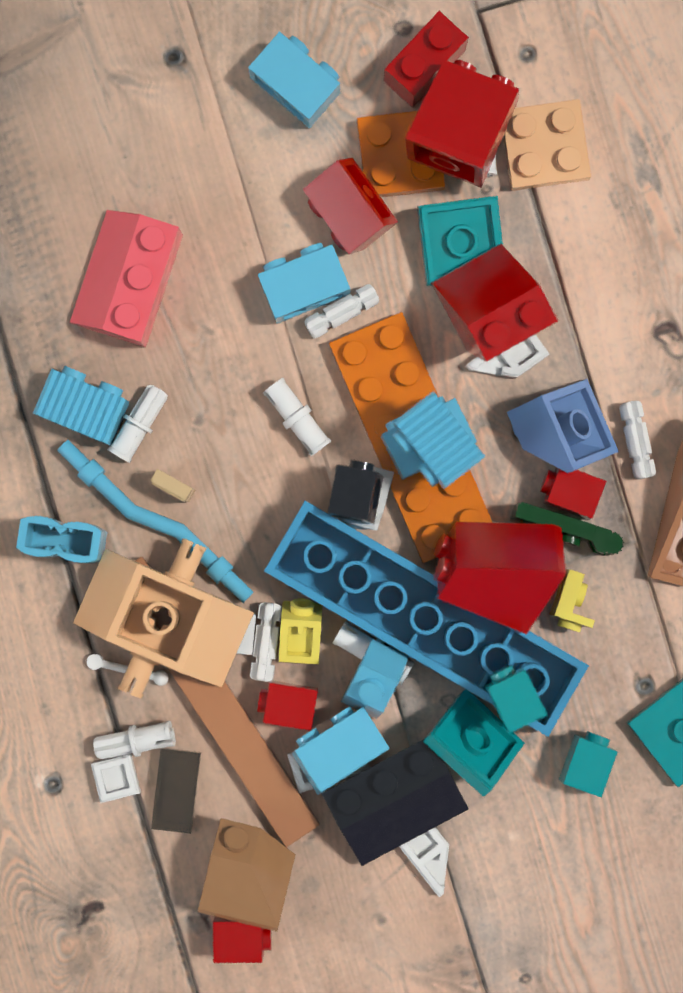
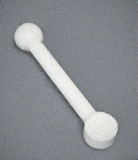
(96, 662)

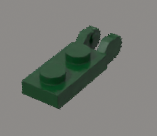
(573, 530)

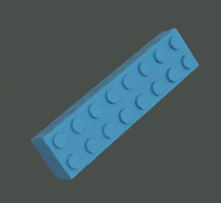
(403, 609)

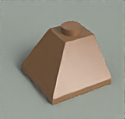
(246, 876)

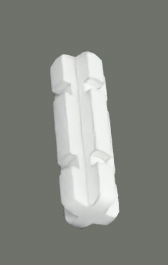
(342, 311)
(637, 439)
(266, 641)

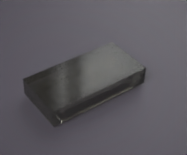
(176, 790)

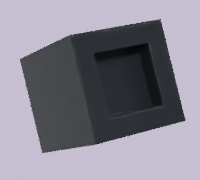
(356, 492)

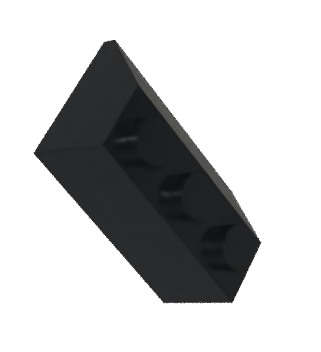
(394, 801)

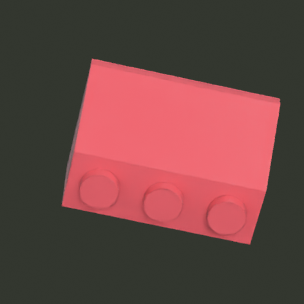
(127, 276)

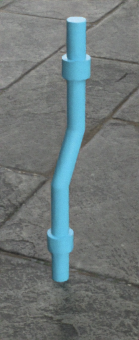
(93, 474)

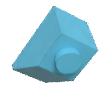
(375, 679)

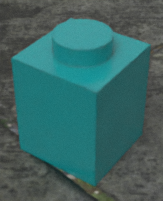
(514, 698)
(588, 764)

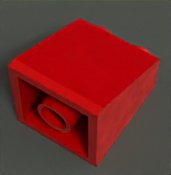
(462, 122)
(493, 303)
(500, 569)

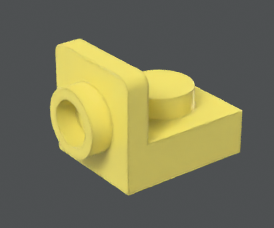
(568, 595)
(300, 631)

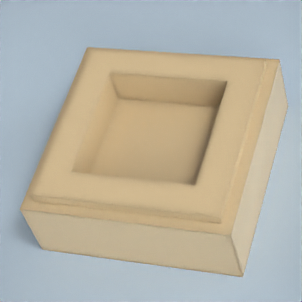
(172, 486)

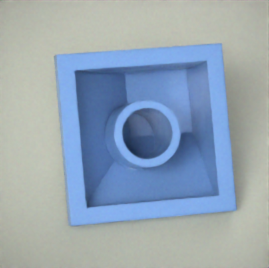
(564, 427)

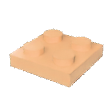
(546, 145)

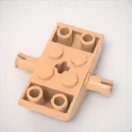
(202, 629)

